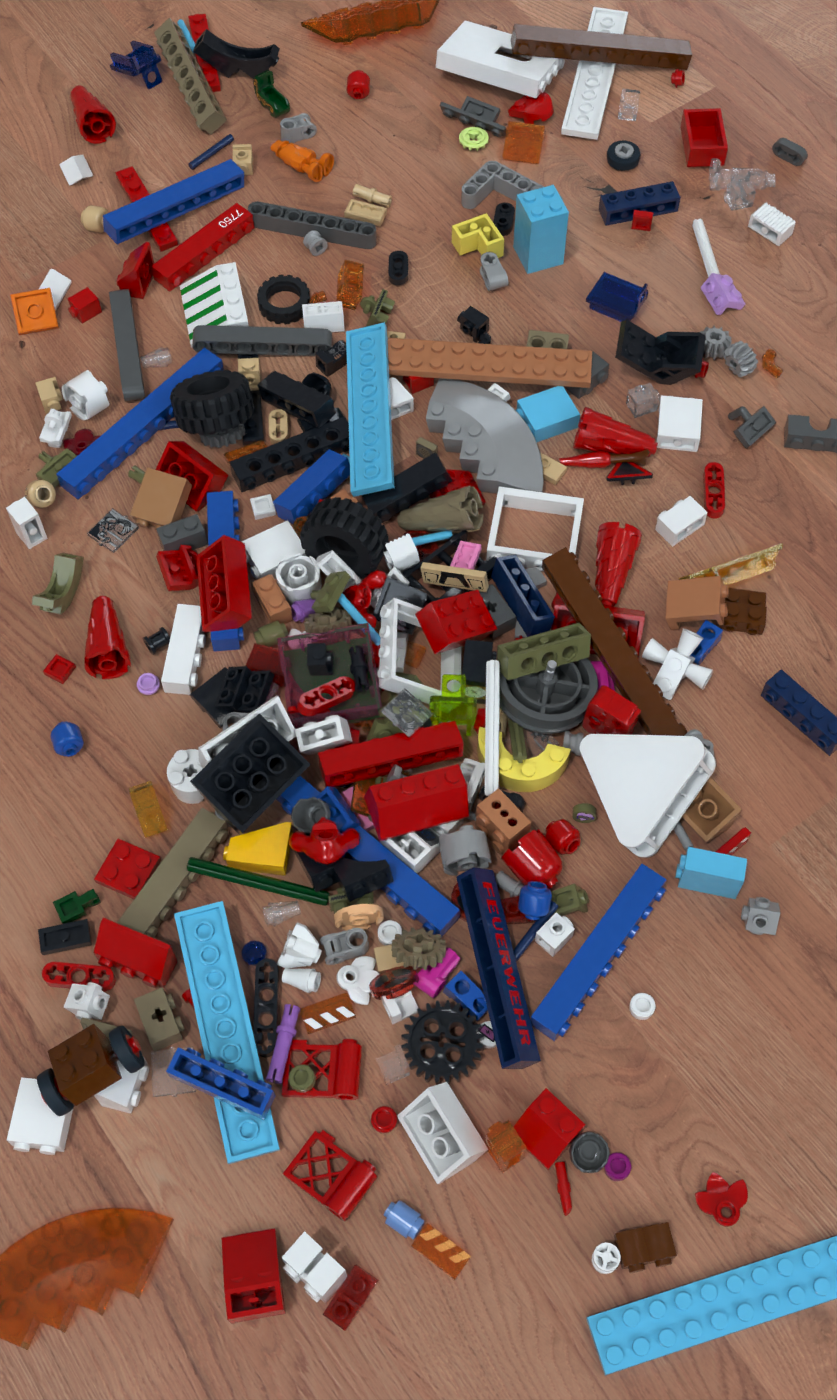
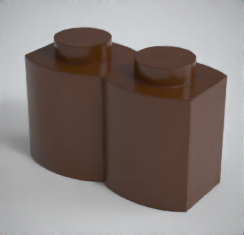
(645, 1247)

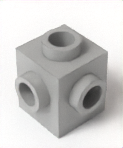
(761, 916)

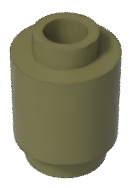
(268, 634)

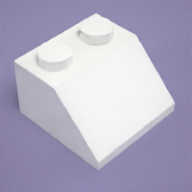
(124, 1093)

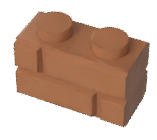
(272, 600)

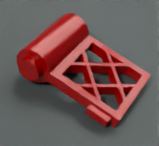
(343, 1069)
(348, 1186)

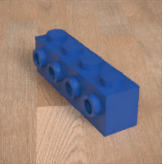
(312, 485)
(221, 1083)

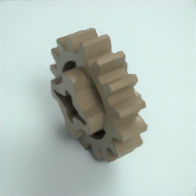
(327, 621)
(418, 948)

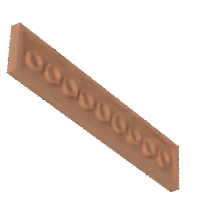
(490, 362)

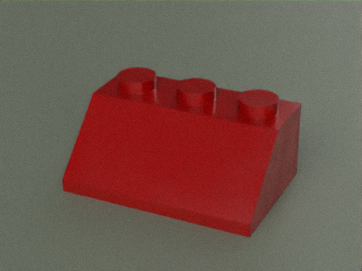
(188, 463)
(134, 953)

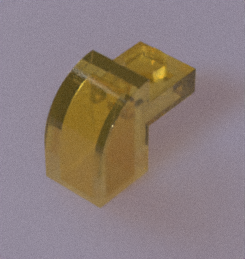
(147, 809)

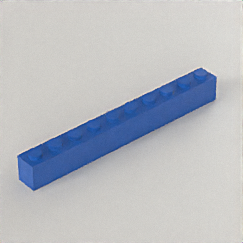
(131, 430)
(408, 889)

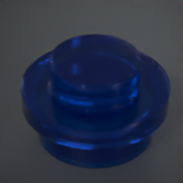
(254, 952)

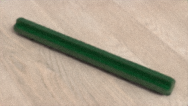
(257, 881)

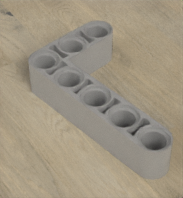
(498, 178)

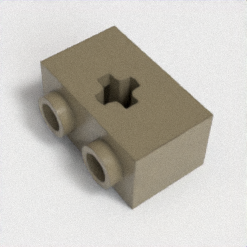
(159, 1033)

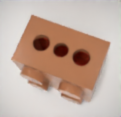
(501, 821)

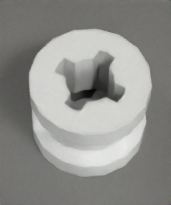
(608, 1253)

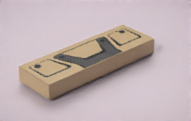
(454, 577)

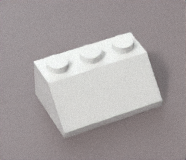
(442, 1132)

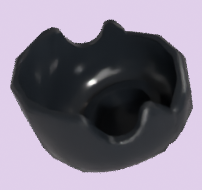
(318, 382)

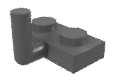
(754, 425)

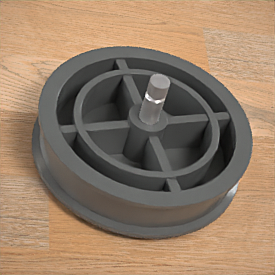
(550, 699)

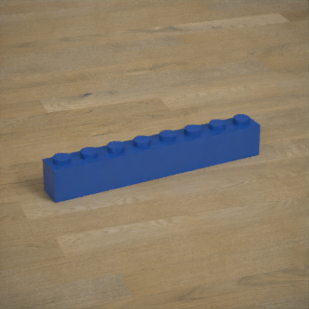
(173, 201)
(222, 521)
(597, 953)

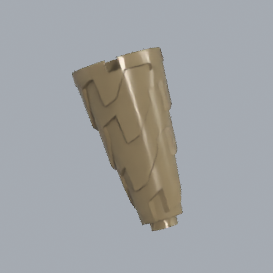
(449, 512)

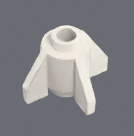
(300, 948)

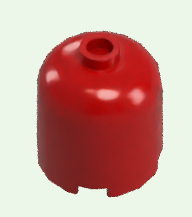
(534, 860)

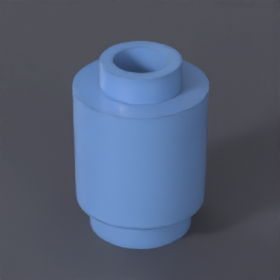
(404, 1219)

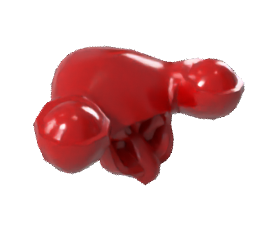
(361, 594)
(325, 841)

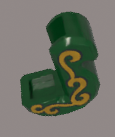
(269, 96)

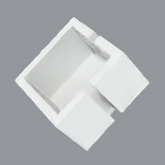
(317, 1271)

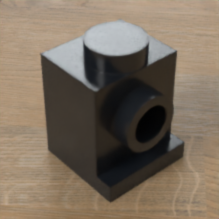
(473, 323)
(319, 659)

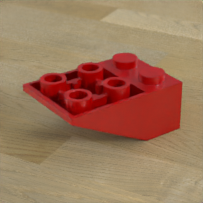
(252, 1276)

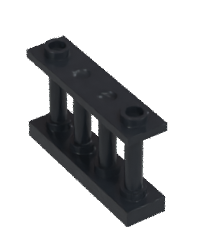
(443, 554)

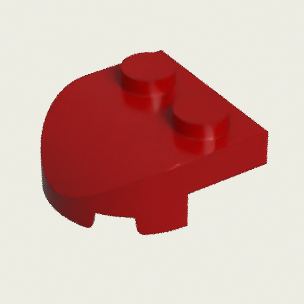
(532, 108)
(179, 568)

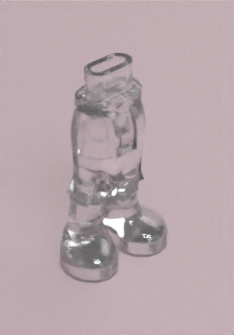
(721, 177)

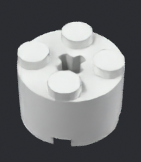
(85, 395)
(298, 577)
(181, 771)

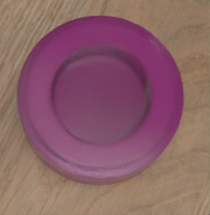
(617, 1167)

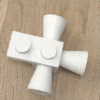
(677, 663)

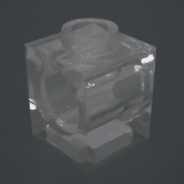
(739, 194)

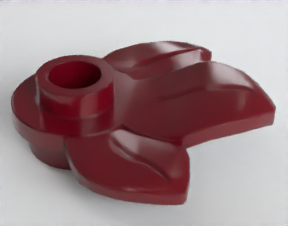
(80, 442)

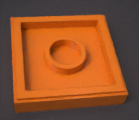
(34, 311)

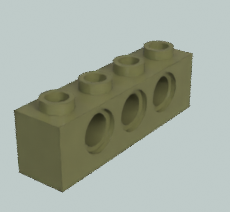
(533, 652)

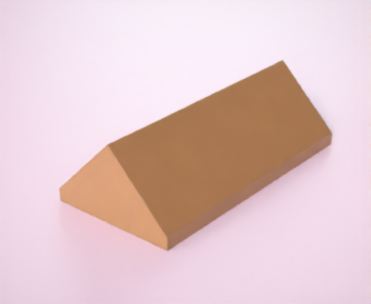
(711, 811)

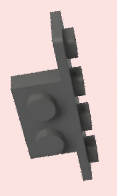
(476, 113)

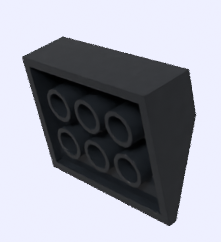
(249, 774)

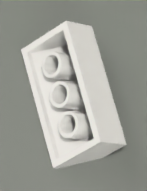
(272, 711)

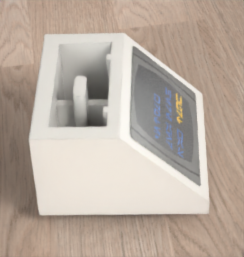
(414, 848)

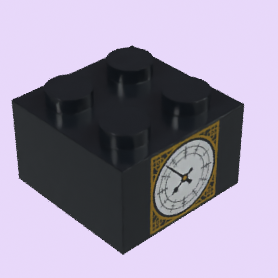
(474, 668)

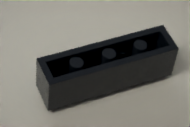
(297, 399)
(410, 487)

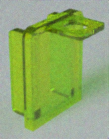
(453, 705)

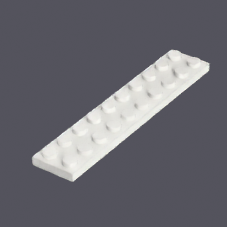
(592, 81)

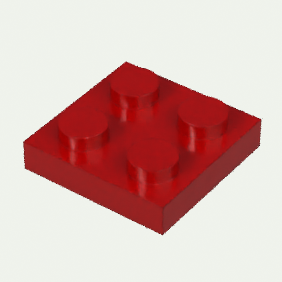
(127, 868)

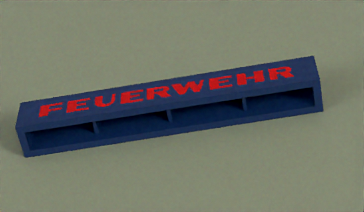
(498, 969)

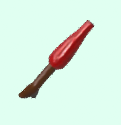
(603, 459)

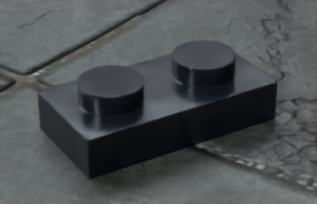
(64, 937)

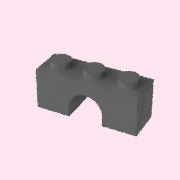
(801, 435)

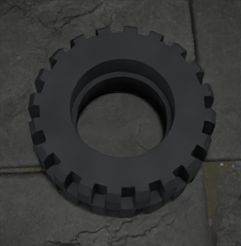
(212, 402)
(348, 531)

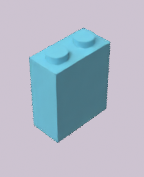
(549, 413)
(711, 872)

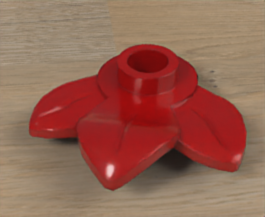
(720, 1196)

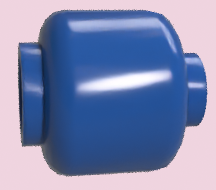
(67, 739)
(534, 900)

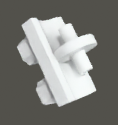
(55, 427)

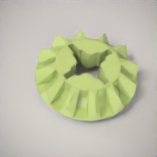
(473, 133)

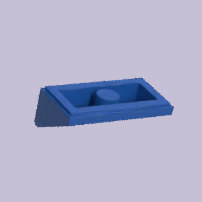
(339, 809)

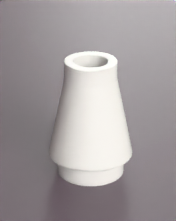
(303, 979)

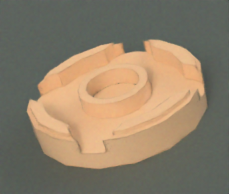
(358, 916)

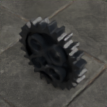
(438, 1065)

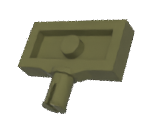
(54, 465)
(328, 596)

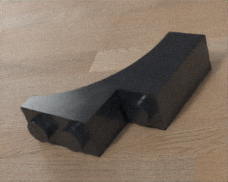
(232, 58)
(353, 876)

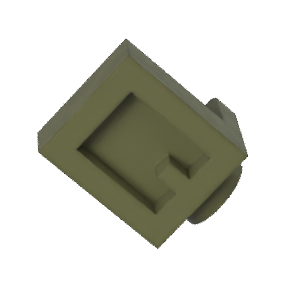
(570, 899)

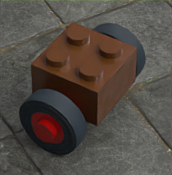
(87, 1066)

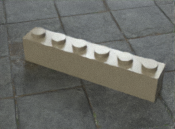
(171, 877)

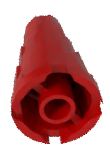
(93, 118)
(603, 433)
(614, 559)
(105, 642)

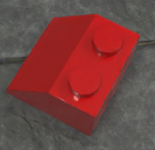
(137, 271)
(548, 1128)

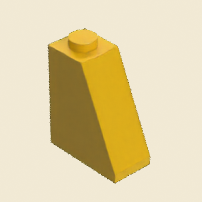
(261, 850)

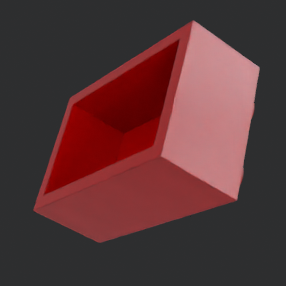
(703, 136)
(454, 620)

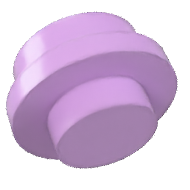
(148, 684)

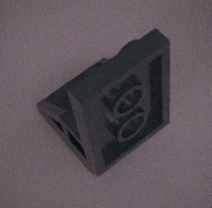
(661, 358)

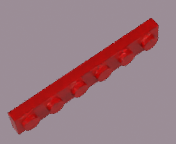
(198, 25)
(136, 190)

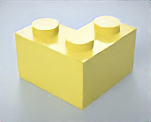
(477, 234)

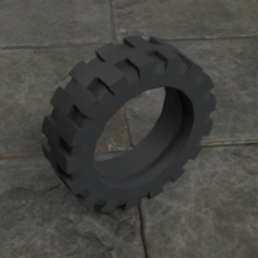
(280, 284)

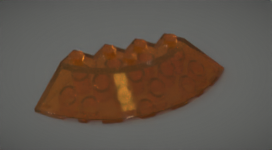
(371, 20)
(76, 1265)

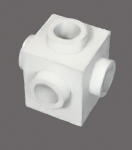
(87, 1001)

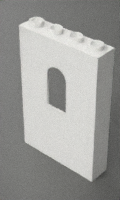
(473, 55)

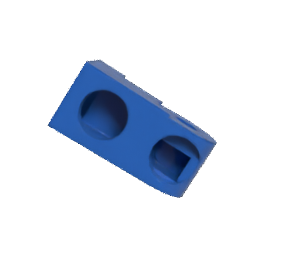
(709, 641)
(467, 994)

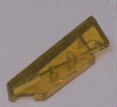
(741, 567)

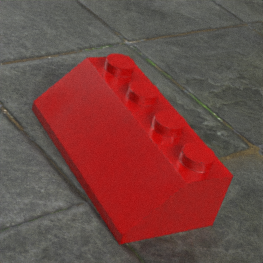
(223, 585)
(628, 619)
(418, 802)

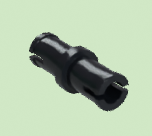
(359, 668)

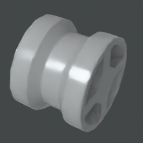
(315, 243)
(573, 742)

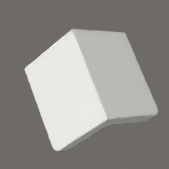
(75, 169)
(400, 1007)

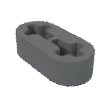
(789, 151)

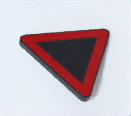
(628, 471)

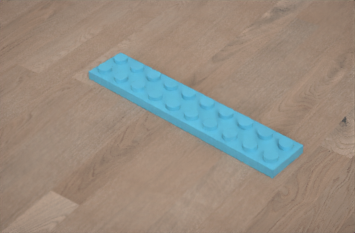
(369, 410)
(224, 1023)
(715, 1306)

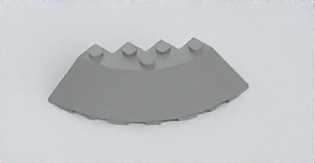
(487, 435)

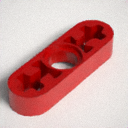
(718, 482)
(321, 704)
(59, 981)

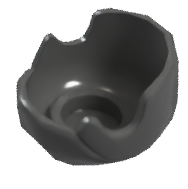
(308, 812)
(589, 1152)

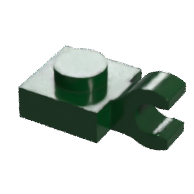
(72, 906)

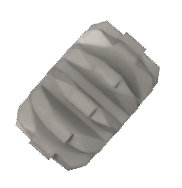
(715, 342)
(740, 359)

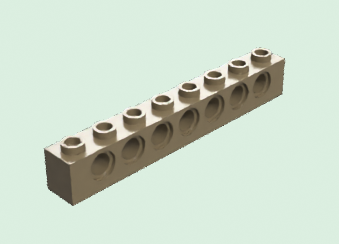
(190, 77)

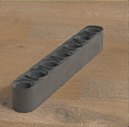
(301, 222)
(261, 340)
(127, 345)

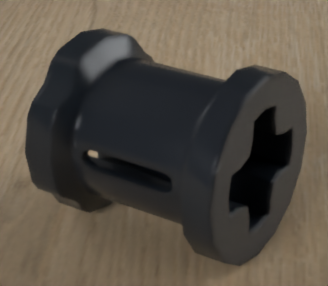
(157, 640)

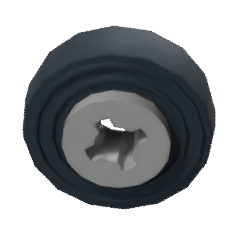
(623, 155)

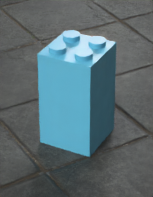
(540, 229)

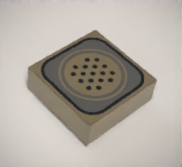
(425, 448)

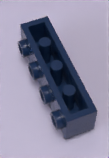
(657, 198)
(522, 595)
(802, 710)

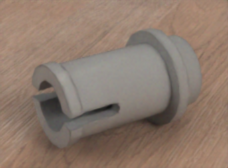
(508, 884)

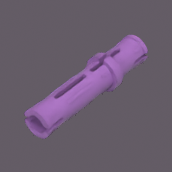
(286, 1032)

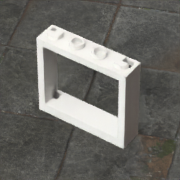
(534, 502)
(388, 680)

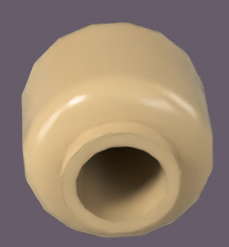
(93, 218)
(40, 493)

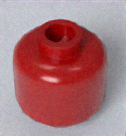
(358, 84)
(563, 836)

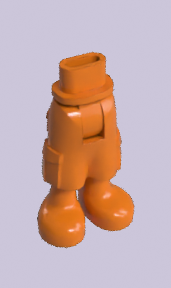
(304, 159)

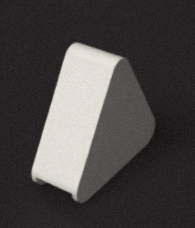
(646, 783)

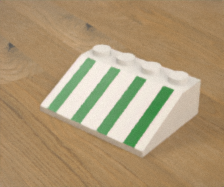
(214, 299)

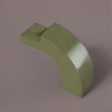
(63, 584)

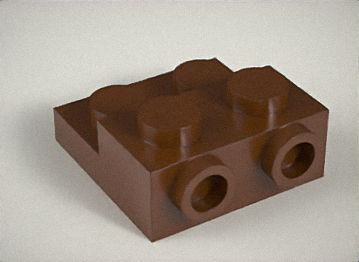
(745, 611)

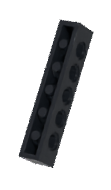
(290, 455)

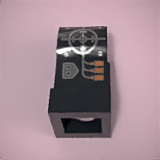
(333, 358)

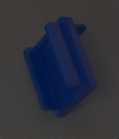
(139, 61)
(617, 297)

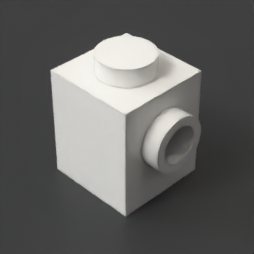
(555, 934)

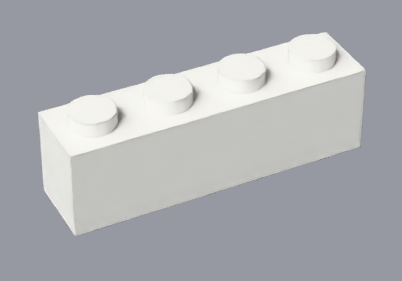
(184, 651)

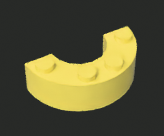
(533, 773)

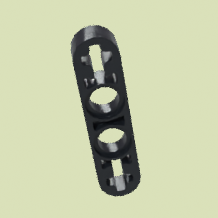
(262, 1007)

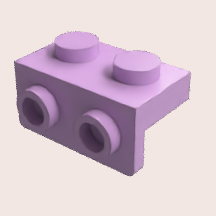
(722, 293)

